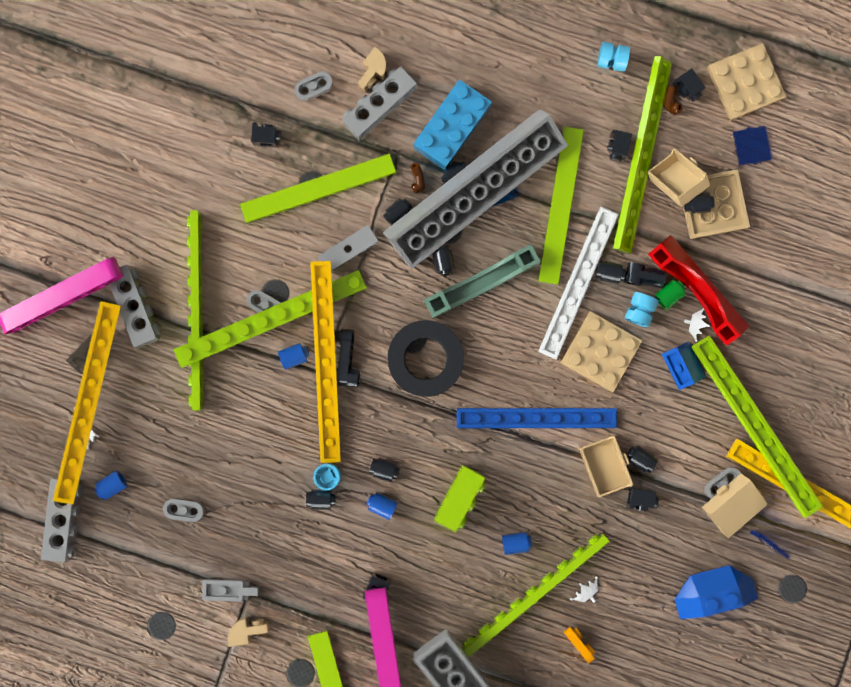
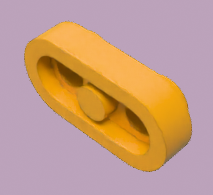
(585, 650)

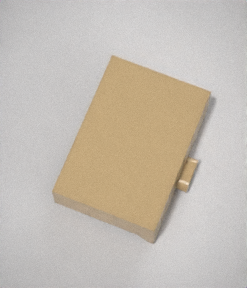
(679, 177)
(606, 466)
(734, 505)

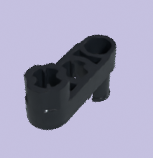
(346, 375)

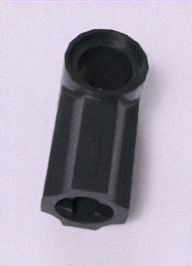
(640, 275)

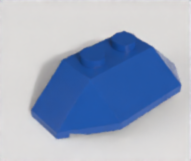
(714, 592)

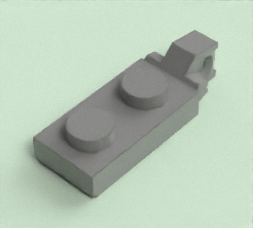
(228, 590)

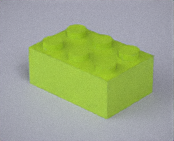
(460, 499)

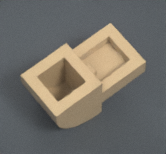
(376, 67)
(242, 631)

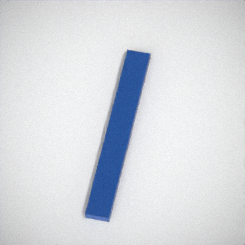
(536, 417)

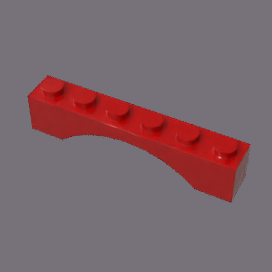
(722, 315)

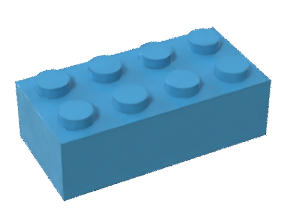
(452, 125)

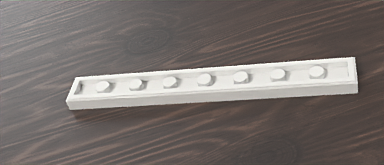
(578, 283)

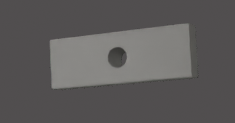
(359, 242)

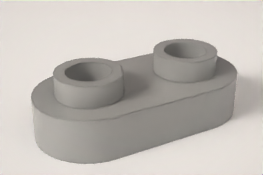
(312, 84)
(266, 301)
(720, 480)
(184, 510)

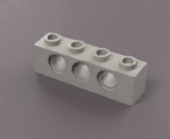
(397, 78)
(131, 318)
(51, 549)

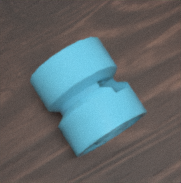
(613, 56)
(641, 309)
(327, 476)

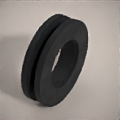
(422, 330)

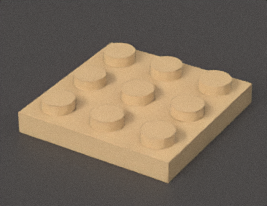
(746, 81)
(729, 208)
(601, 352)

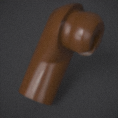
(670, 103)
(419, 177)

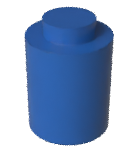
(293, 356)
(110, 485)
(381, 505)
(516, 543)

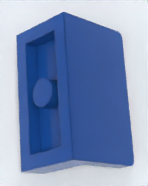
(684, 365)

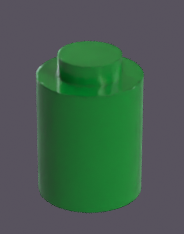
(670, 294)

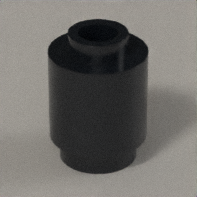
(452, 171)
(700, 204)
(397, 211)
(443, 261)
(610, 272)
(642, 459)
(384, 469)
(320, 499)

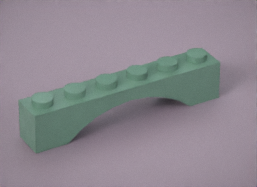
(482, 282)

